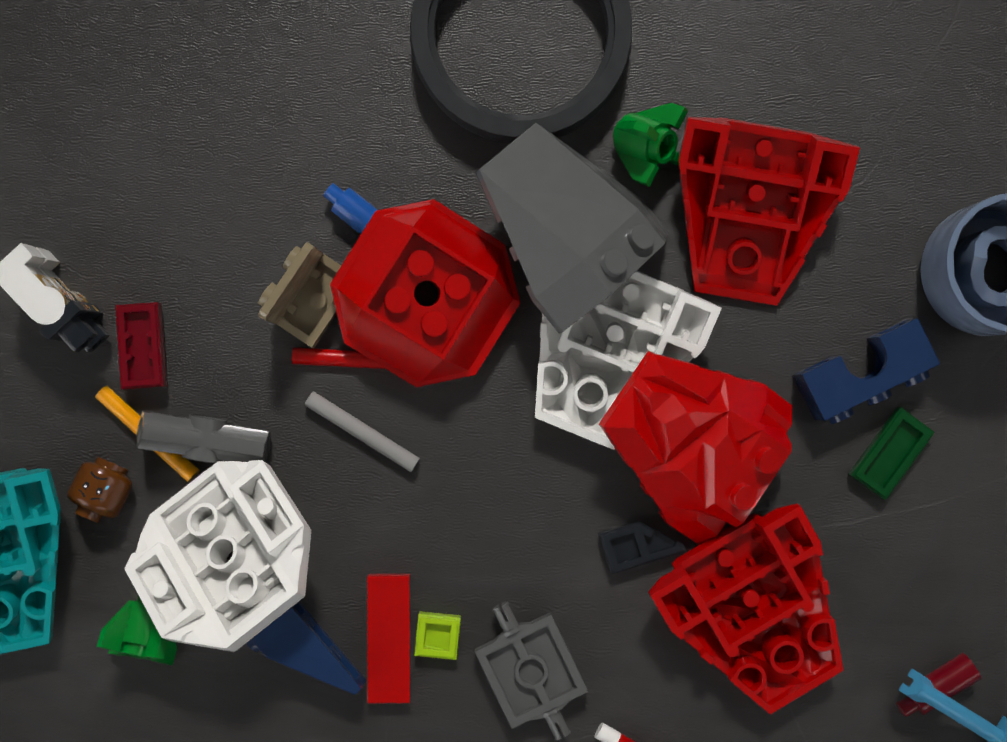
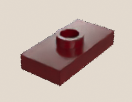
(141, 345)

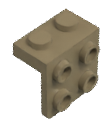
(303, 296)

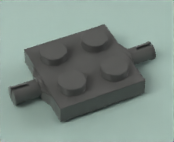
(531, 670)

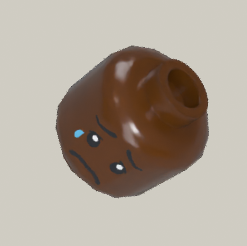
(100, 489)

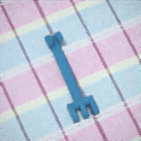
(923, 691)

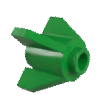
(647, 140)
(135, 635)

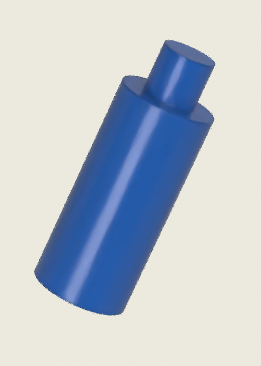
(350, 207)

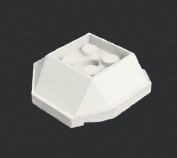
(185, 550)

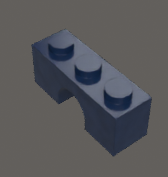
(900, 356)

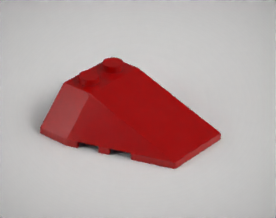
(757, 202)

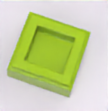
(437, 635)

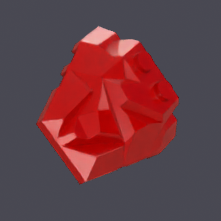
(699, 441)
(757, 606)

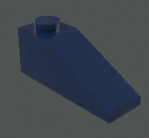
(304, 646)

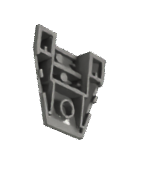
(567, 224)

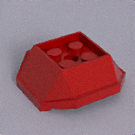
(378, 285)

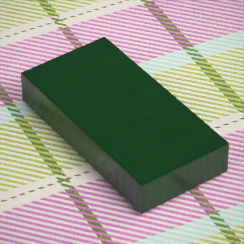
(891, 453)

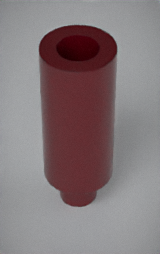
(949, 679)

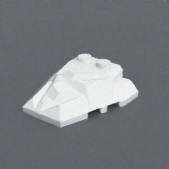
(597, 354)

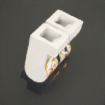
(65, 313)

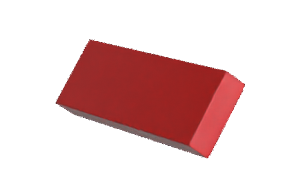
(388, 638)

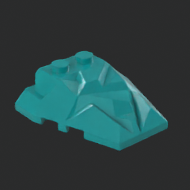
(27, 557)

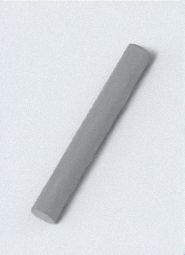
(361, 431)

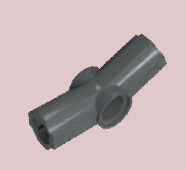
(202, 438)

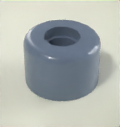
(955, 268)

